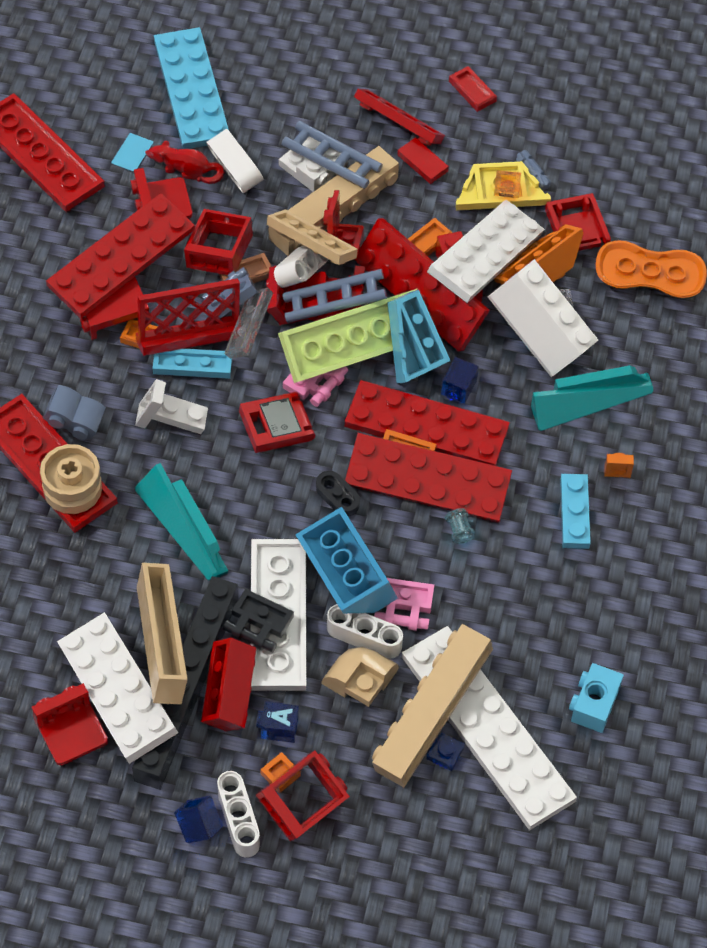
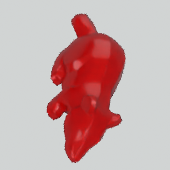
(187, 161)

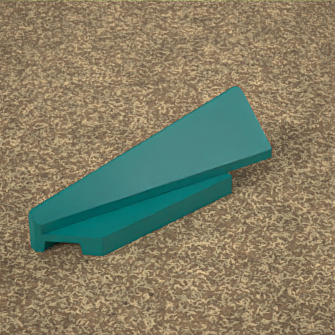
(588, 394)
(182, 519)

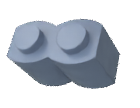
(74, 412)

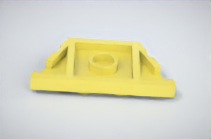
(480, 187)

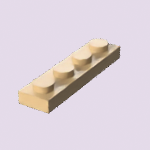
(312, 237)

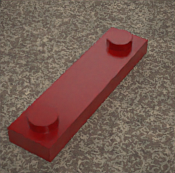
(425, 132)

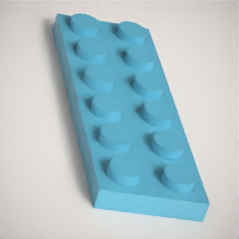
(190, 86)

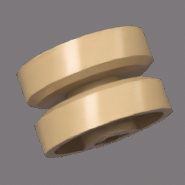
(71, 479)

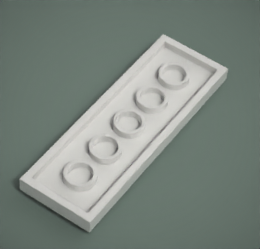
(485, 251)
(280, 576)
(117, 688)

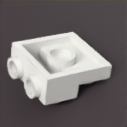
(307, 171)

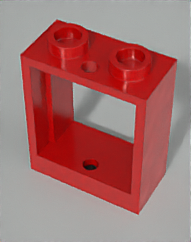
(216, 259)
(281, 813)

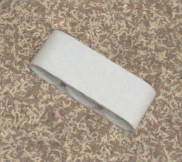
(235, 161)
(298, 266)
(374, 640)
(240, 826)

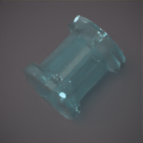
(460, 526)

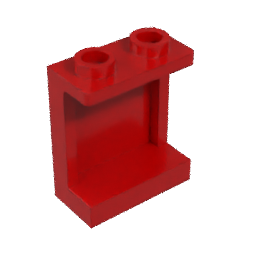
(114, 310)

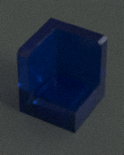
(198, 819)

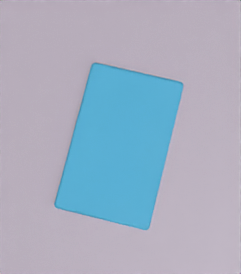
(132, 152)

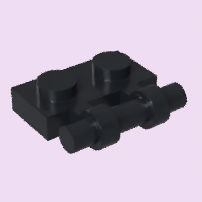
(261, 613)

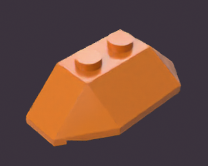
(553, 253)

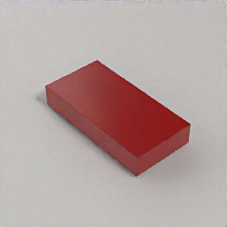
(472, 88)
(423, 160)

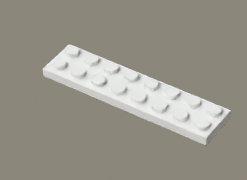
(499, 741)

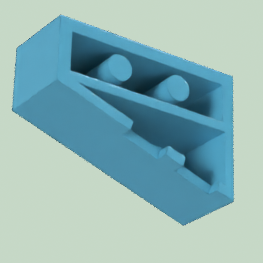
(414, 338)

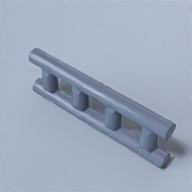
(337, 166)
(346, 302)

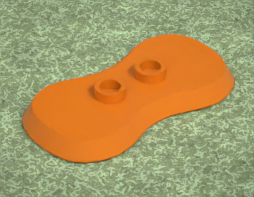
(671, 272)

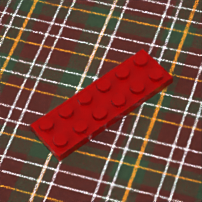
(45, 155)
(120, 255)
(406, 270)
(449, 427)
(27, 440)
(428, 477)

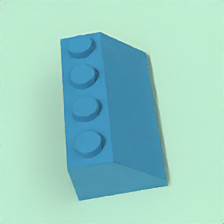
(346, 564)

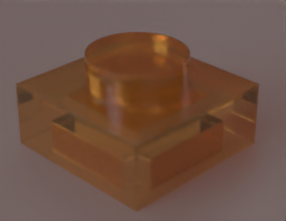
(507, 184)

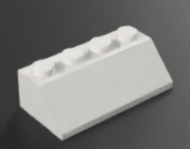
(543, 318)

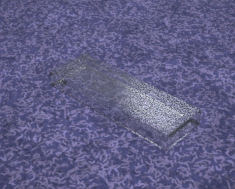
(248, 324)

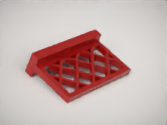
(189, 332)

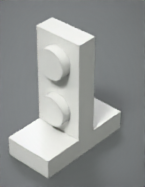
(170, 410)

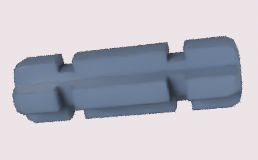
(534, 169)

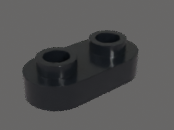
(339, 494)

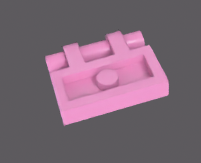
(310, 386)
(412, 597)

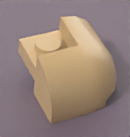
(360, 674)

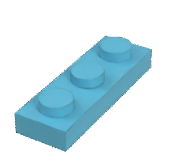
(193, 363)
(575, 511)

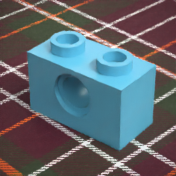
(593, 712)

